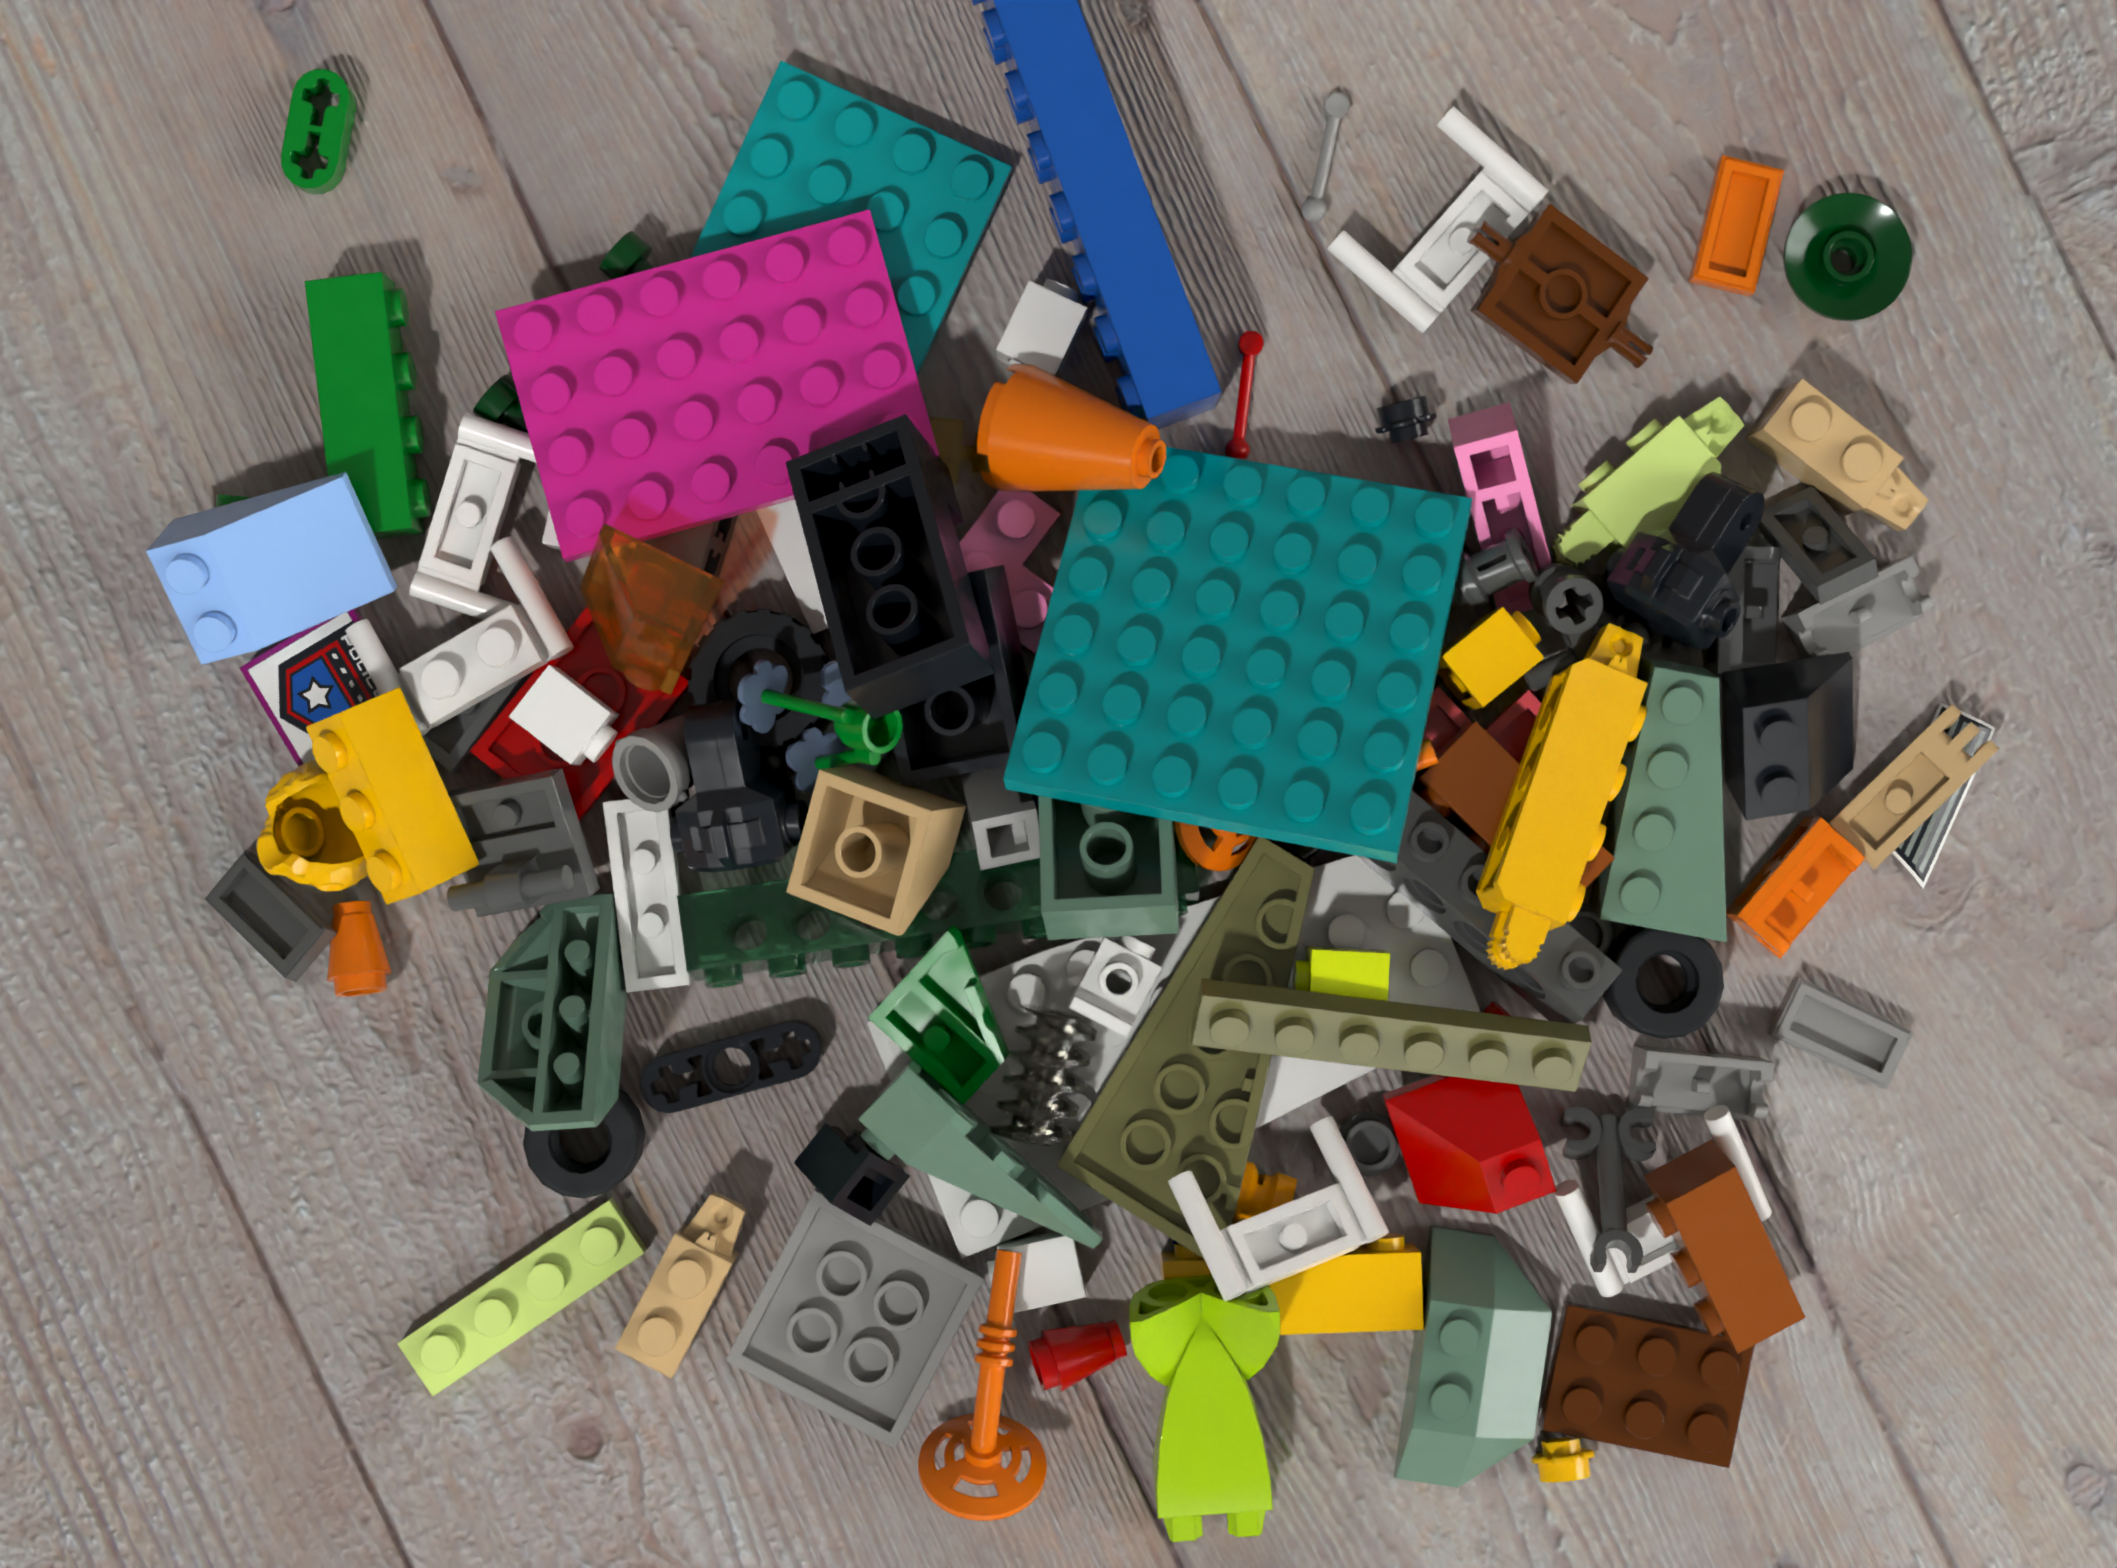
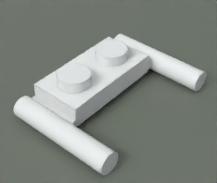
(1443, 258)
(471, 517)
(476, 660)
(1639, 1222)
(1290, 1235)

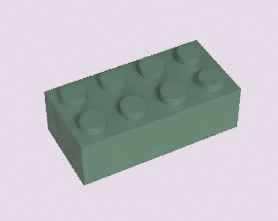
(1105, 872)

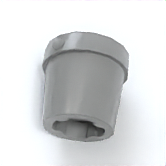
(654, 765)

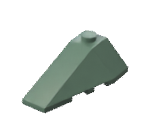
(952, 1143)

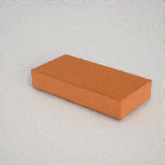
(1736, 225)

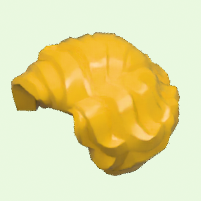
(307, 834)

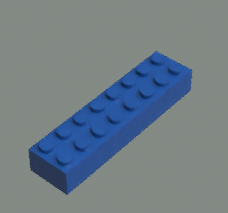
(1102, 208)

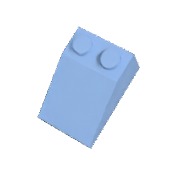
(269, 566)

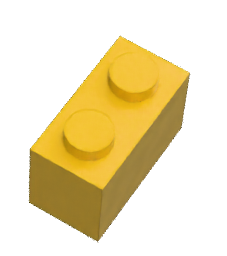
(1489, 657)

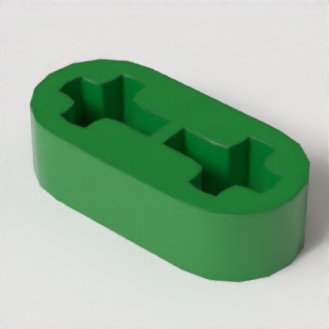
(303, 129)

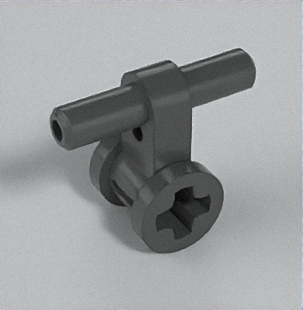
(1573, 621)

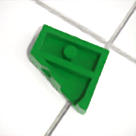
(945, 1019)

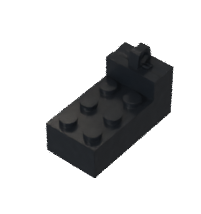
(890, 566)

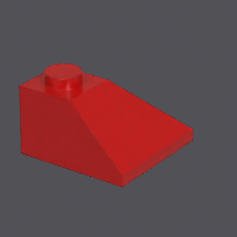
(1469, 1143)

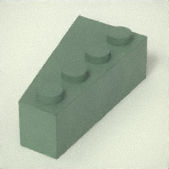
(1669, 812)

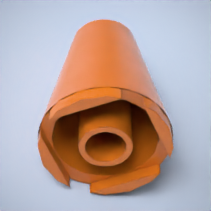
(1063, 438)

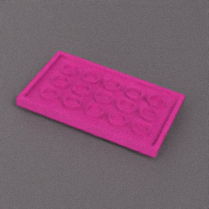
(703, 376)

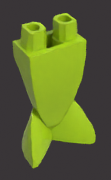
(1208, 1427)

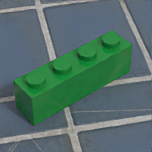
(365, 397)

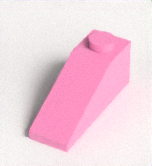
(1500, 489)

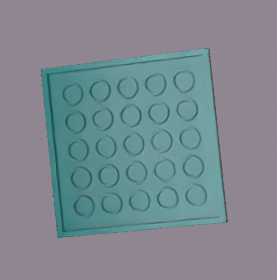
(1244, 652)

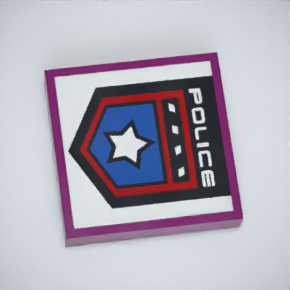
(310, 681)

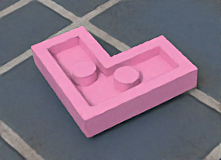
(1008, 536)

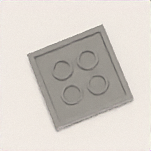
(855, 1319)

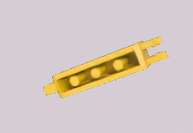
(1561, 796)

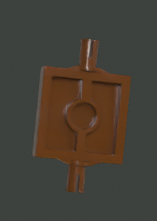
(1559, 294)

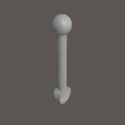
(1335, 108)

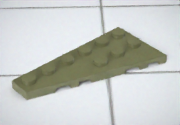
(1189, 1104)

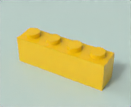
(1357, 1292)

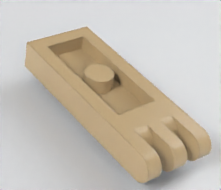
(1911, 789)

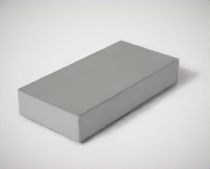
(1840, 1032)

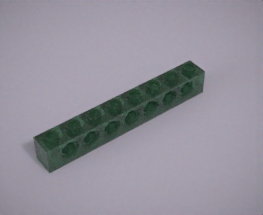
(714, 916)

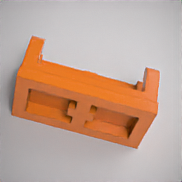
(1794, 884)

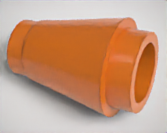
(356, 952)

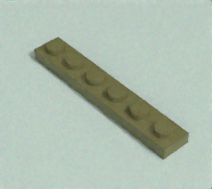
(1389, 1035)

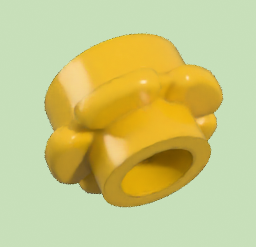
(1562, 1460)

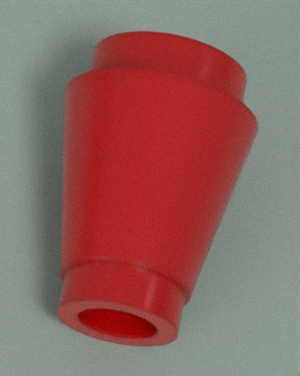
(1075, 1352)

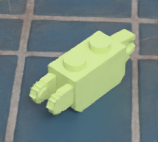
(1647, 485)

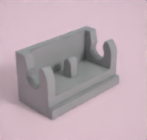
(1860, 614)
(1698, 1080)

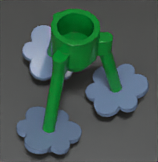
(763, 698)

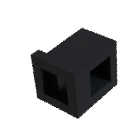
(850, 1173)

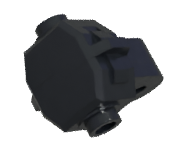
(1679, 574)
(739, 808)

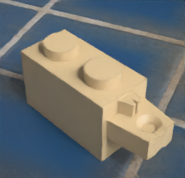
(1837, 457)
(684, 1287)

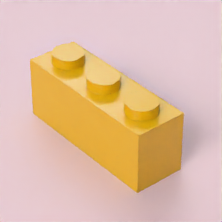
(392, 796)

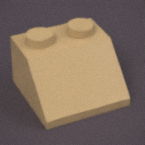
(873, 847)

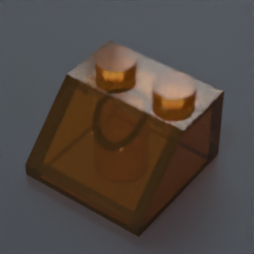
(646, 607)

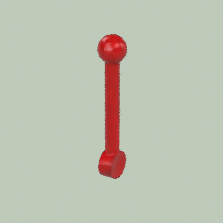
(1250, 346)

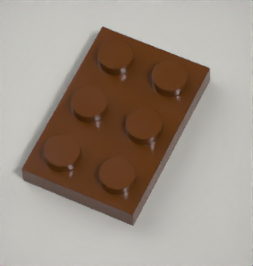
(1645, 1385)

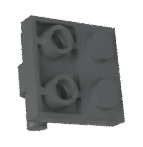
(524, 843)

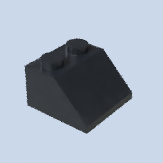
(1787, 733)

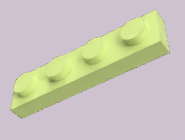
(522, 1296)

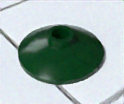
(1872, 239)

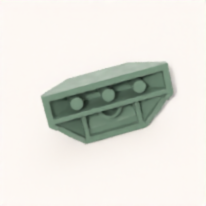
(557, 1018)
(1473, 1364)

